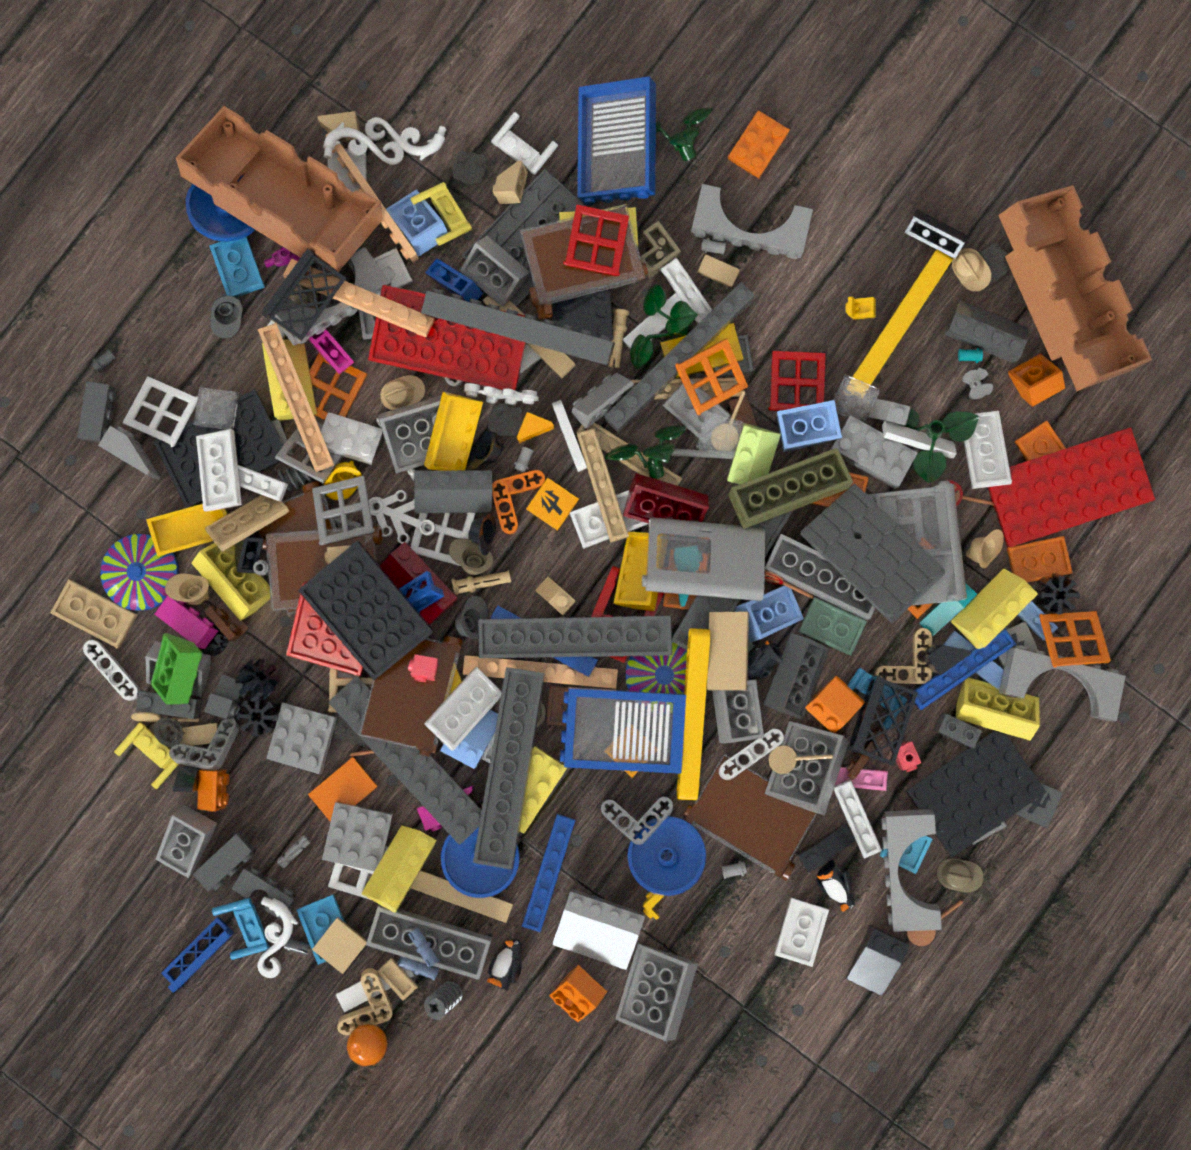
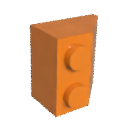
(1037, 379)
(834, 704)

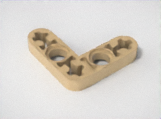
(912, 670)
(375, 1005)

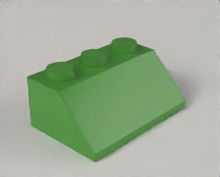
(176, 669)

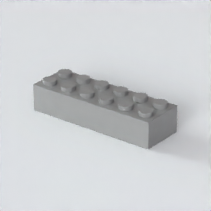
(815, 575)
(455, 947)

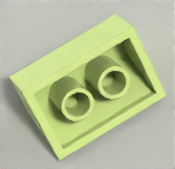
(753, 454)

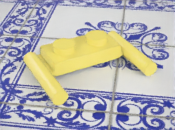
(448, 211)
(150, 746)

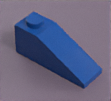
(453, 281)

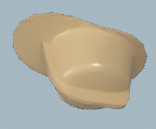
(971, 269)
(402, 392)
(986, 549)
(188, 588)

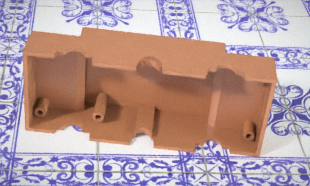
(279, 193)
(1065, 288)

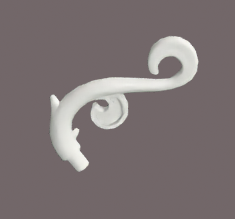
(364, 142)
(423, 151)
(271, 935)

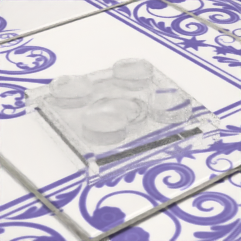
(855, 398)
(216, 408)
(719, 435)

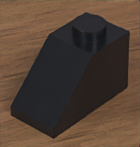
(248, 552)
(943, 658)
(186, 779)

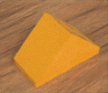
(532, 427)

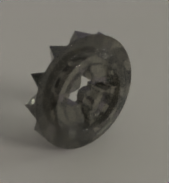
(164, 736)

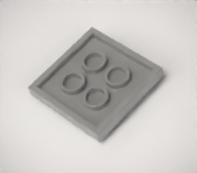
(301, 738)
(357, 836)

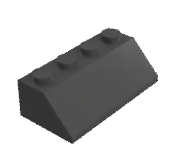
(987, 331)
(452, 491)
(796, 676)

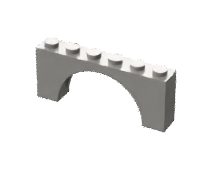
(713, 223)
(366, 275)
(1102, 686)
(902, 830)

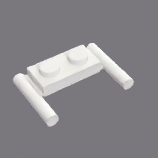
(519, 149)

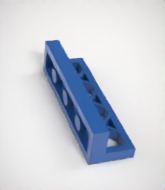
(422, 597)
(199, 961)

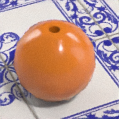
(367, 1045)

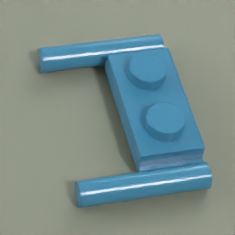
(861, 681)
(249, 925)

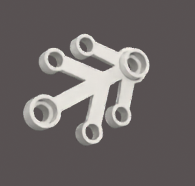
(493, 394)
(397, 515)

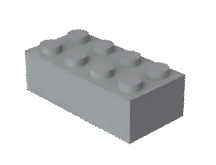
(873, 453)

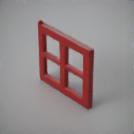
(597, 240)
(797, 381)

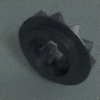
(215, 649)

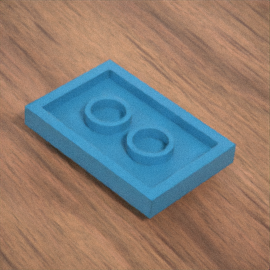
(237, 267)
(317, 919)

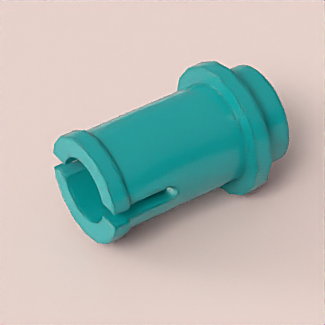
(970, 355)

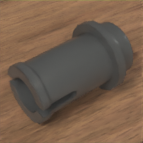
(103, 360)
(297, 946)

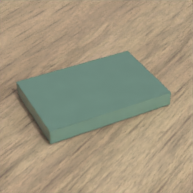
(832, 626)

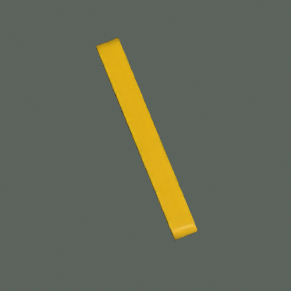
(903, 317)
(695, 693)

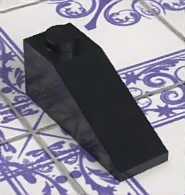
(825, 848)

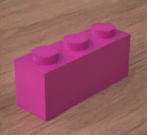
(187, 622)

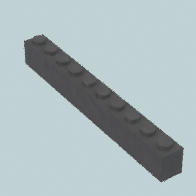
(519, 328)
(691, 345)

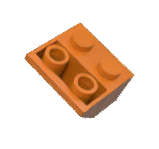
(212, 789)
(578, 994)

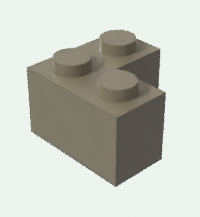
(661, 249)

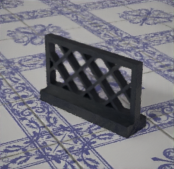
(288, 286)
(866, 716)

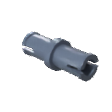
(423, 947)
(418, 967)

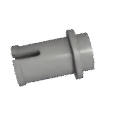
(713, 246)
(523, 460)
(261, 567)
(734, 869)

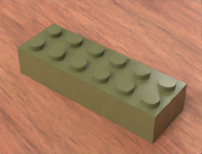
(790, 488)

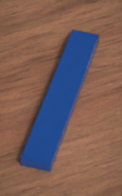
(978, 659)
(582, 664)
(548, 873)

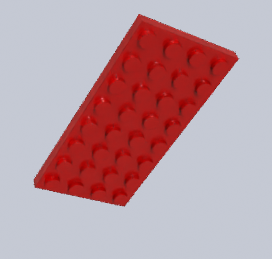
(448, 349)
(1071, 488)

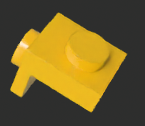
(861, 307)
(649, 903)

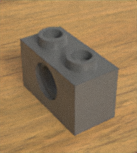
(957, 730)

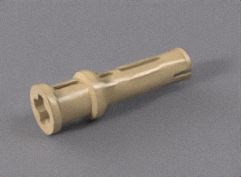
(618, 329)
(470, 586)

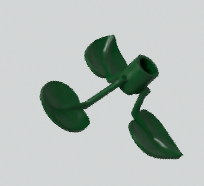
(684, 140)
(677, 324)
(960, 428)
(656, 454)

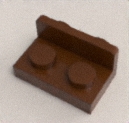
(227, 621)

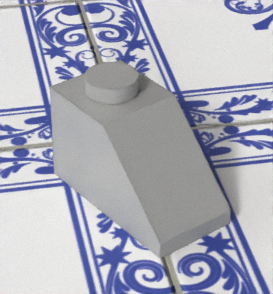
(890, 412)

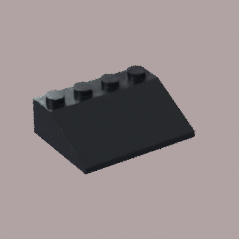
(585, 312)

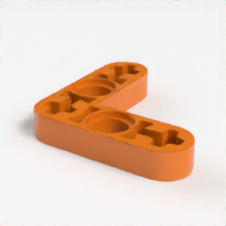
(510, 490)

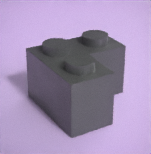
(227, 699)

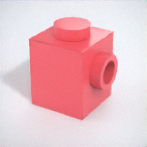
(423, 668)
(907, 757)

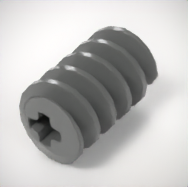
(294, 477)
(443, 1000)

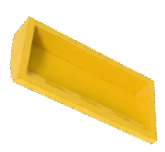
(453, 433)
(182, 528)
(633, 567)

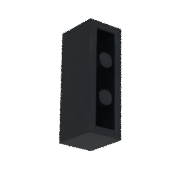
(935, 233)

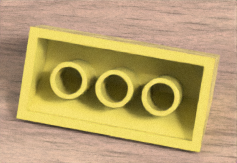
(299, 359)
(240, 591)
(993, 608)
(984, 706)
(399, 868)

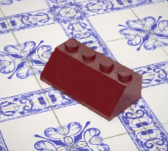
(664, 500)
(404, 566)

